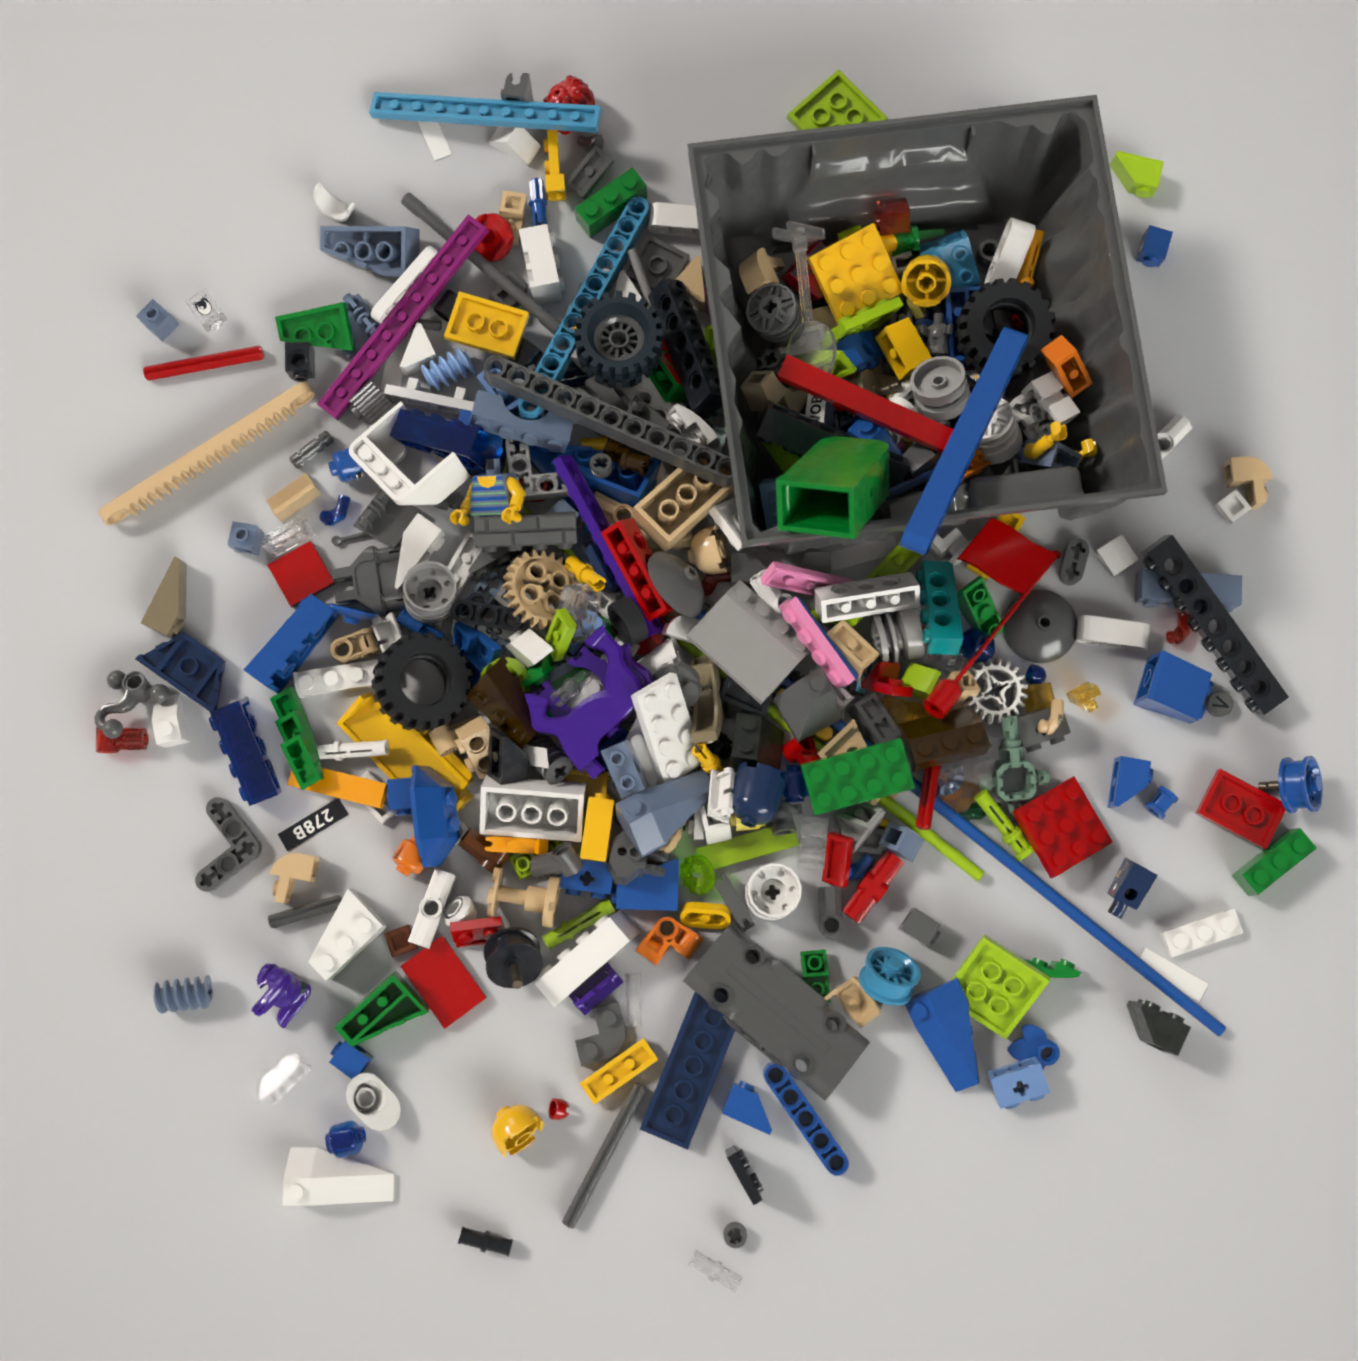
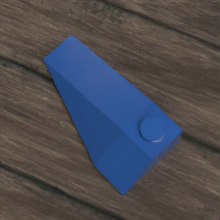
(621, 485)
(945, 1027)

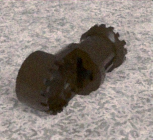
(628, 460)

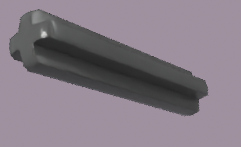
(304, 912)

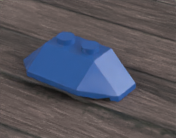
(433, 815)

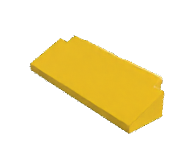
(407, 747)

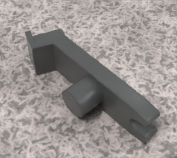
(734, 903)

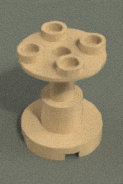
(534, 898)

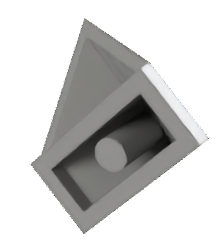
(859, 822)

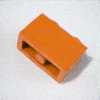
(1066, 366)

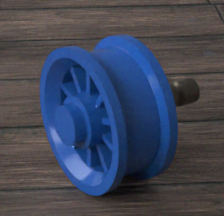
(1298, 784)

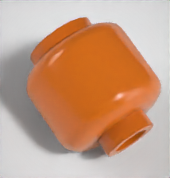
(408, 858)

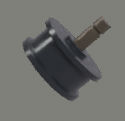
(513, 957)

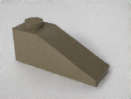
(168, 606)

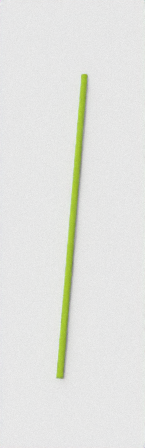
(886, 802)

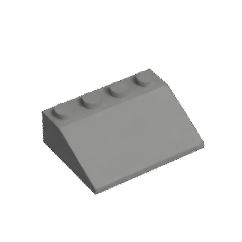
(749, 642)

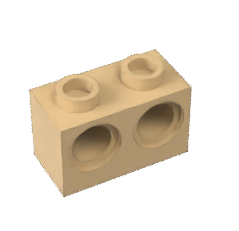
(474, 749)

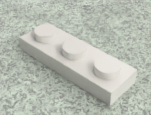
(1201, 932)

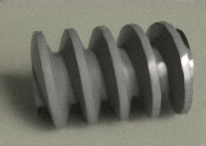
(559, 763)

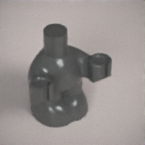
(937, 335)
(783, 821)

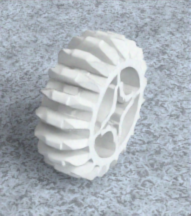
(998, 701)

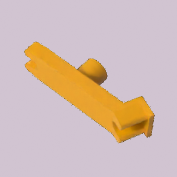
(517, 845)

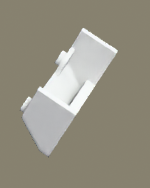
(379, 455)

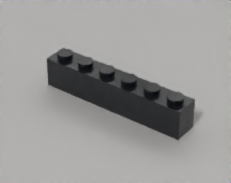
(800, 433)

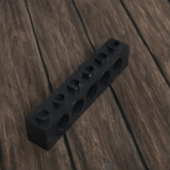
(687, 346)

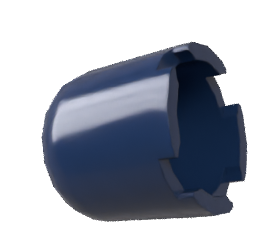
(757, 793)

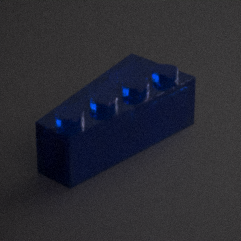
(444, 437)
(245, 751)

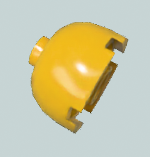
(926, 280)
(514, 1128)

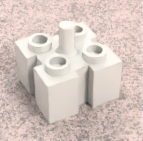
(1042, 405)

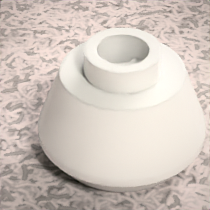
(460, 910)

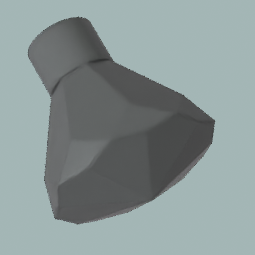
(589, 142)

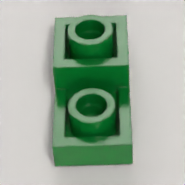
(538, 673)
(1057, 969)
(815, 971)

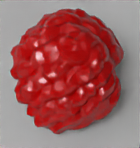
(570, 92)

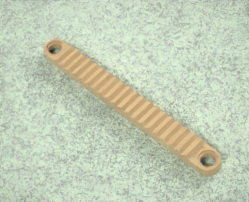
(206, 454)

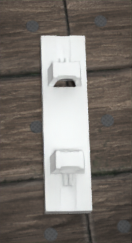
(414, 397)

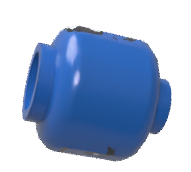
(344, 466)

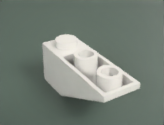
(417, 545)

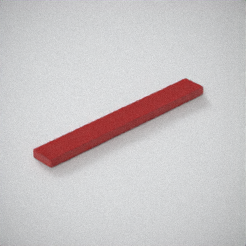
(864, 404)

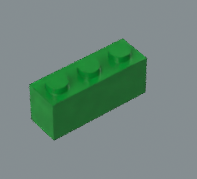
(609, 202)
(1274, 861)

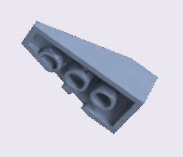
(376, 248)
(660, 811)

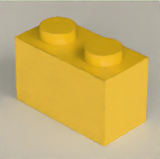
(902, 347)

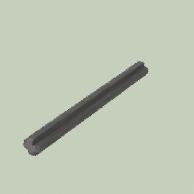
(604, 1155)

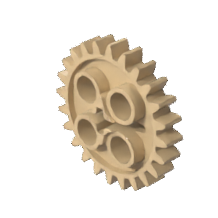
(540, 589)

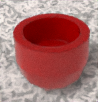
(557, 1109)

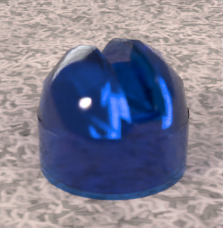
(1035, 674)

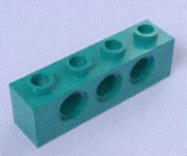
(939, 608)

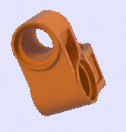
(656, 944)

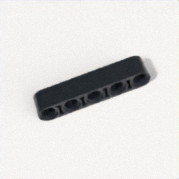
(527, 353)

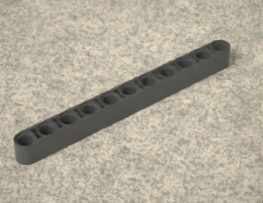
(603, 411)

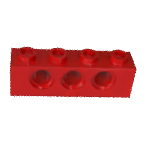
(632, 556)

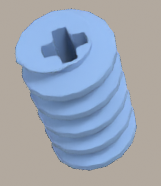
(447, 369)

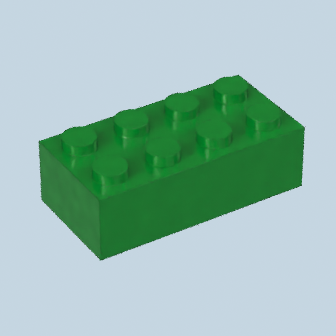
(857, 776)

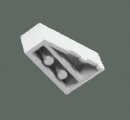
(542, 264)

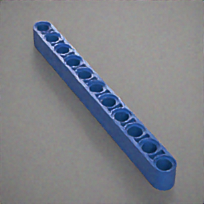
(964, 442)

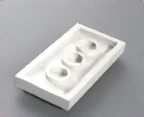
(666, 727)

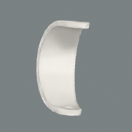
(330, 205)

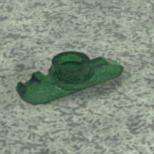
(976, 812)

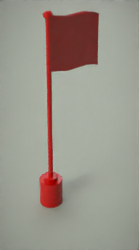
(1009, 561)

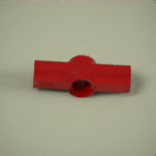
(872, 886)

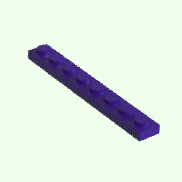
(593, 516)

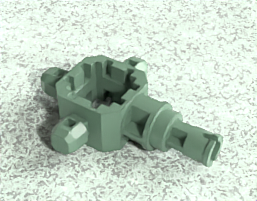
(1012, 756)

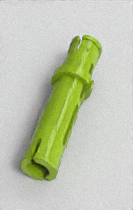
(552, 938)

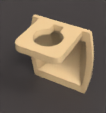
(856, 1002)

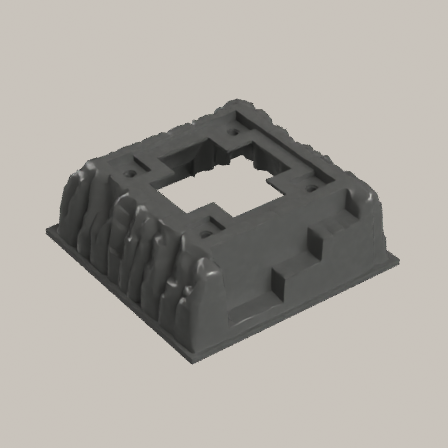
(957, 174)

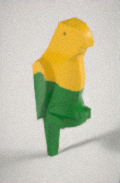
(904, 242)

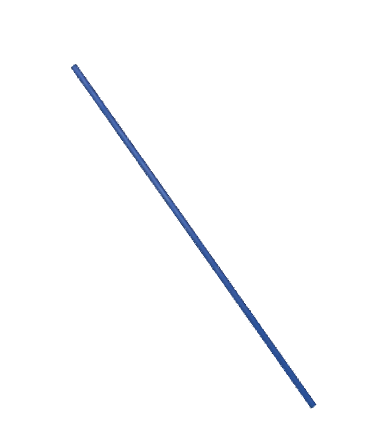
(1054, 897)

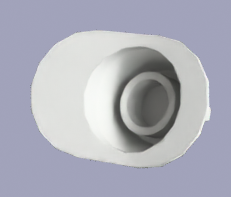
(373, 1102)

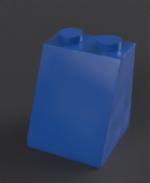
(1173, 687)

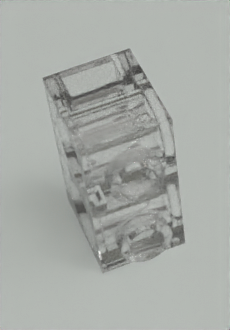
(812, 842)

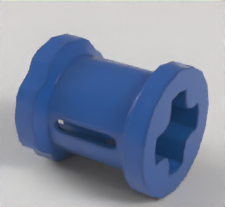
(1161, 802)

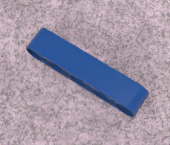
(809, 1130)

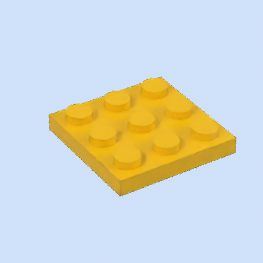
(855, 273)

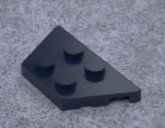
(188, 668)

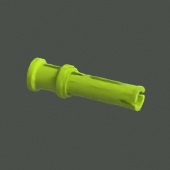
(1008, 836)

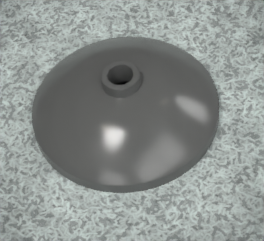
(677, 583)
(1030, 638)

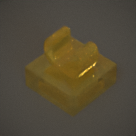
(1084, 696)

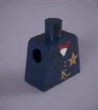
(1131, 877)

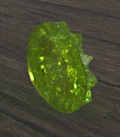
(701, 865)

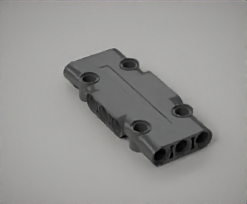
(777, 1012)

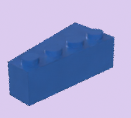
(292, 644)

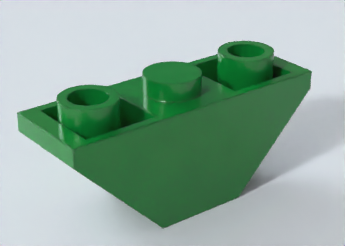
(978, 607)

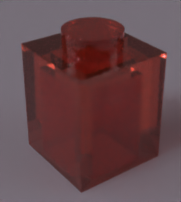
(892, 216)

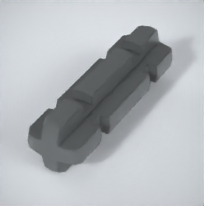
(311, 449)

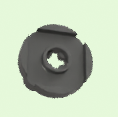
(687, 677)

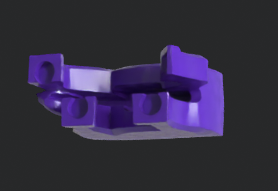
(599, 714)

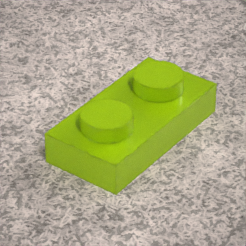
(560, 633)

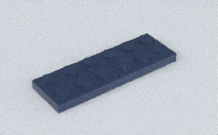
(689, 1073)

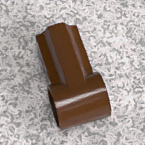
(474, 844)

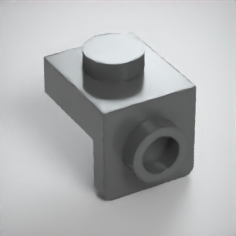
(502, 297)

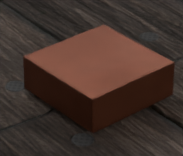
(398, 941)

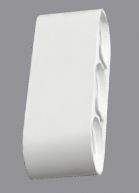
(673, 219)
(1011, 250)
(1112, 633)

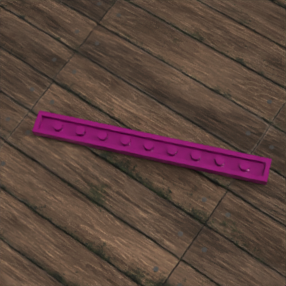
(403, 316)

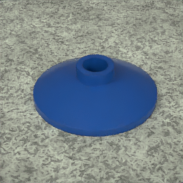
(351, 614)

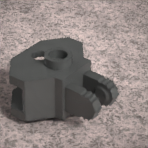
(627, 864)

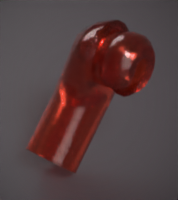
(710, 582)
(1180, 632)

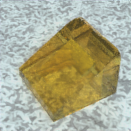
(1038, 697)

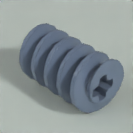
(183, 996)

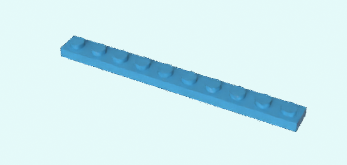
(486, 112)

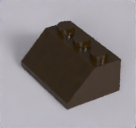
(946, 740)

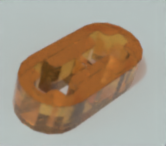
(966, 801)

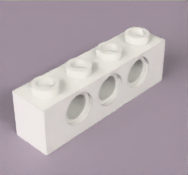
(866, 597)

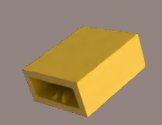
(598, 828)

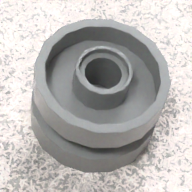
(940, 388)

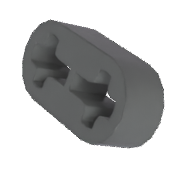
(1068, 561)

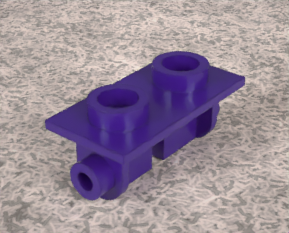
(595, 989)

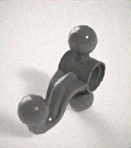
(137, 690)

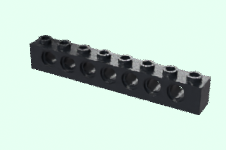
(1270, 691)

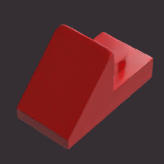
(885, 680)

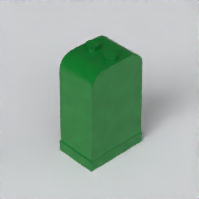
(834, 487)

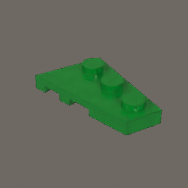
(320, 326)

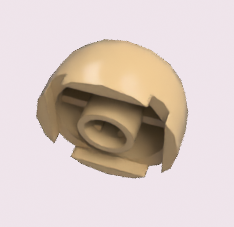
(709, 551)

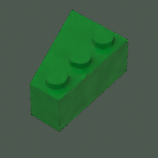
(383, 1008)

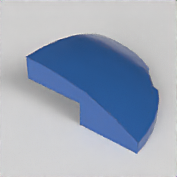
(477, 647)

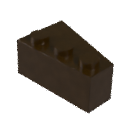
(504, 703)

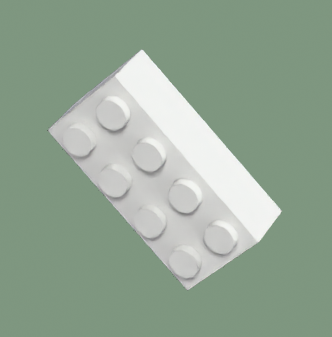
(533, 809)

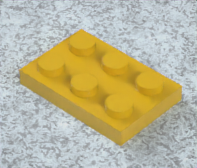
(486, 325)

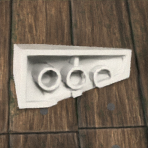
(322, 1179)

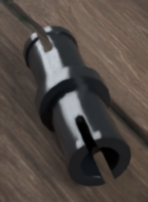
(485, 1241)

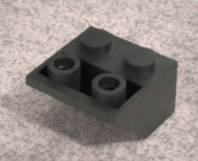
(1156, 1028)

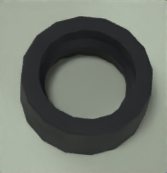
(627, 621)

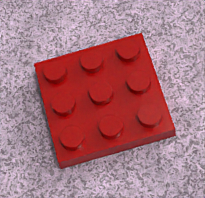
(1062, 827)

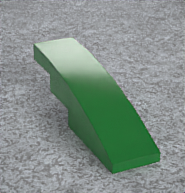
(298, 738)

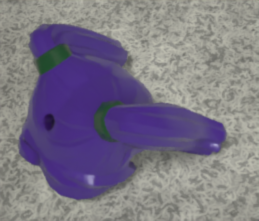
(283, 992)

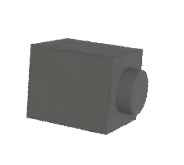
(920, 927)

